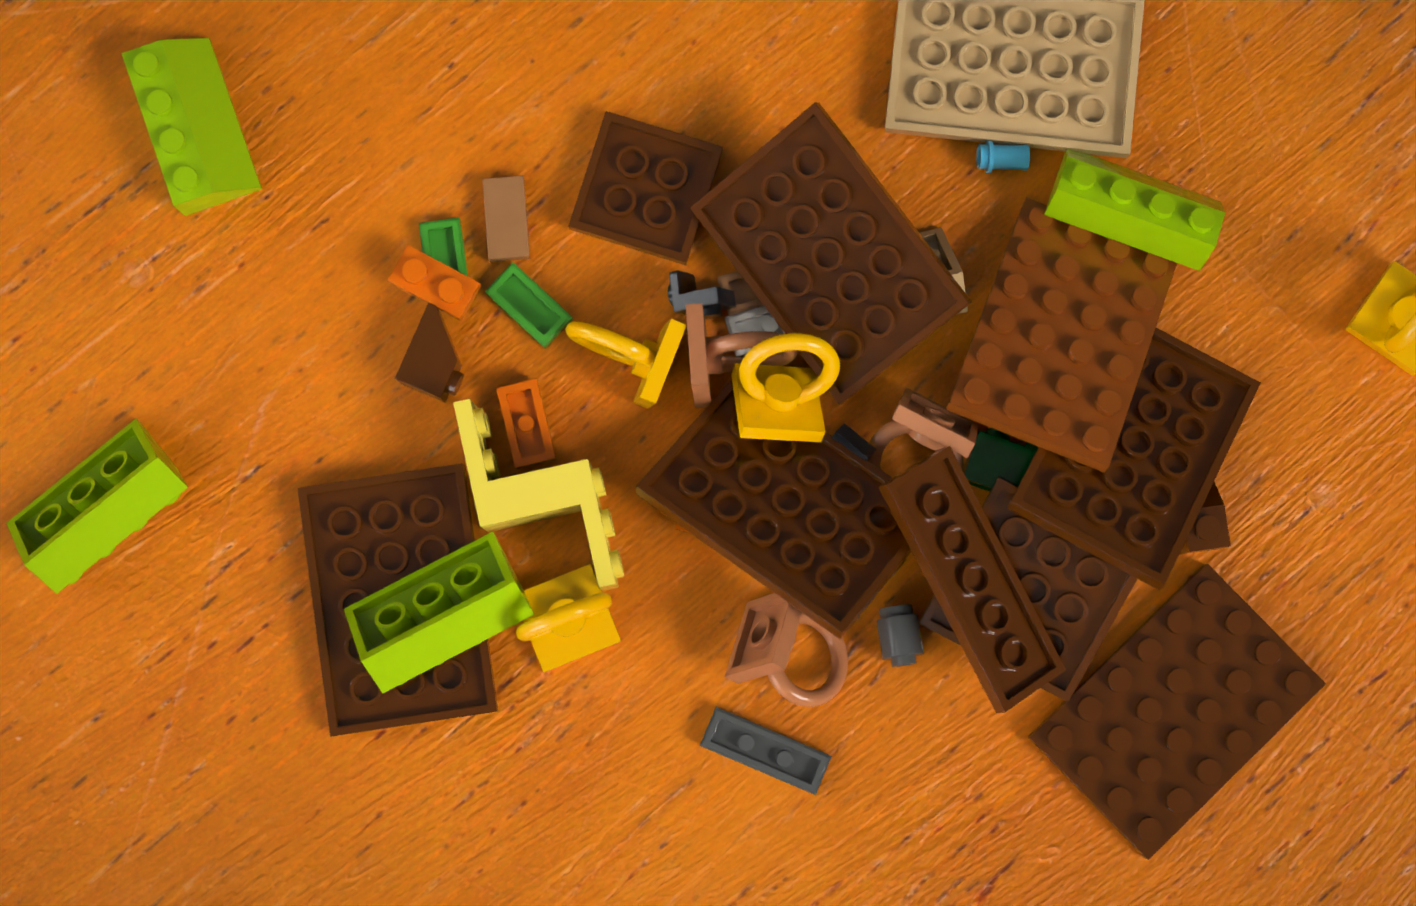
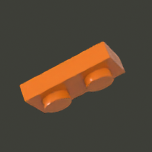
(434, 282)
(526, 424)

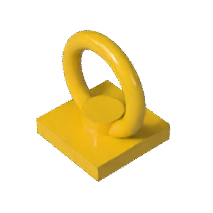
(1389, 317)
(649, 359)
(783, 399)
(568, 618)

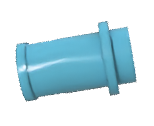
(994, 156)

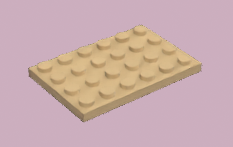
(1017, 72)

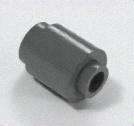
(899, 635)

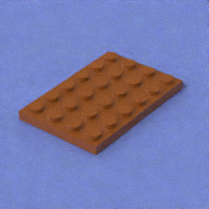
(1062, 338)

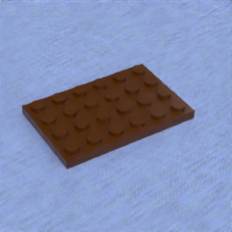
(830, 250)
(1160, 470)
(783, 512)
(361, 541)
(1176, 711)

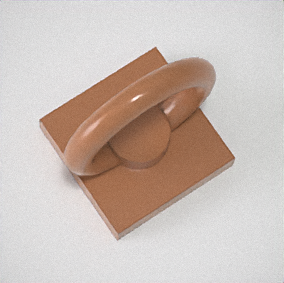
(707, 352)
(928, 425)
(765, 646)

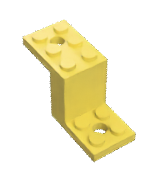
(537, 493)

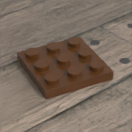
(644, 186)

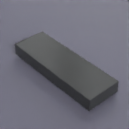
(765, 750)

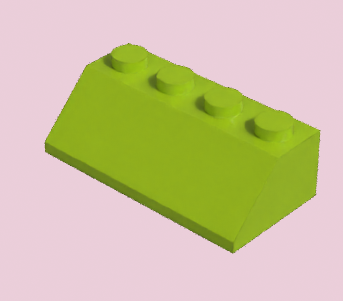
(191, 123)
(1135, 209)
(95, 507)
(437, 612)

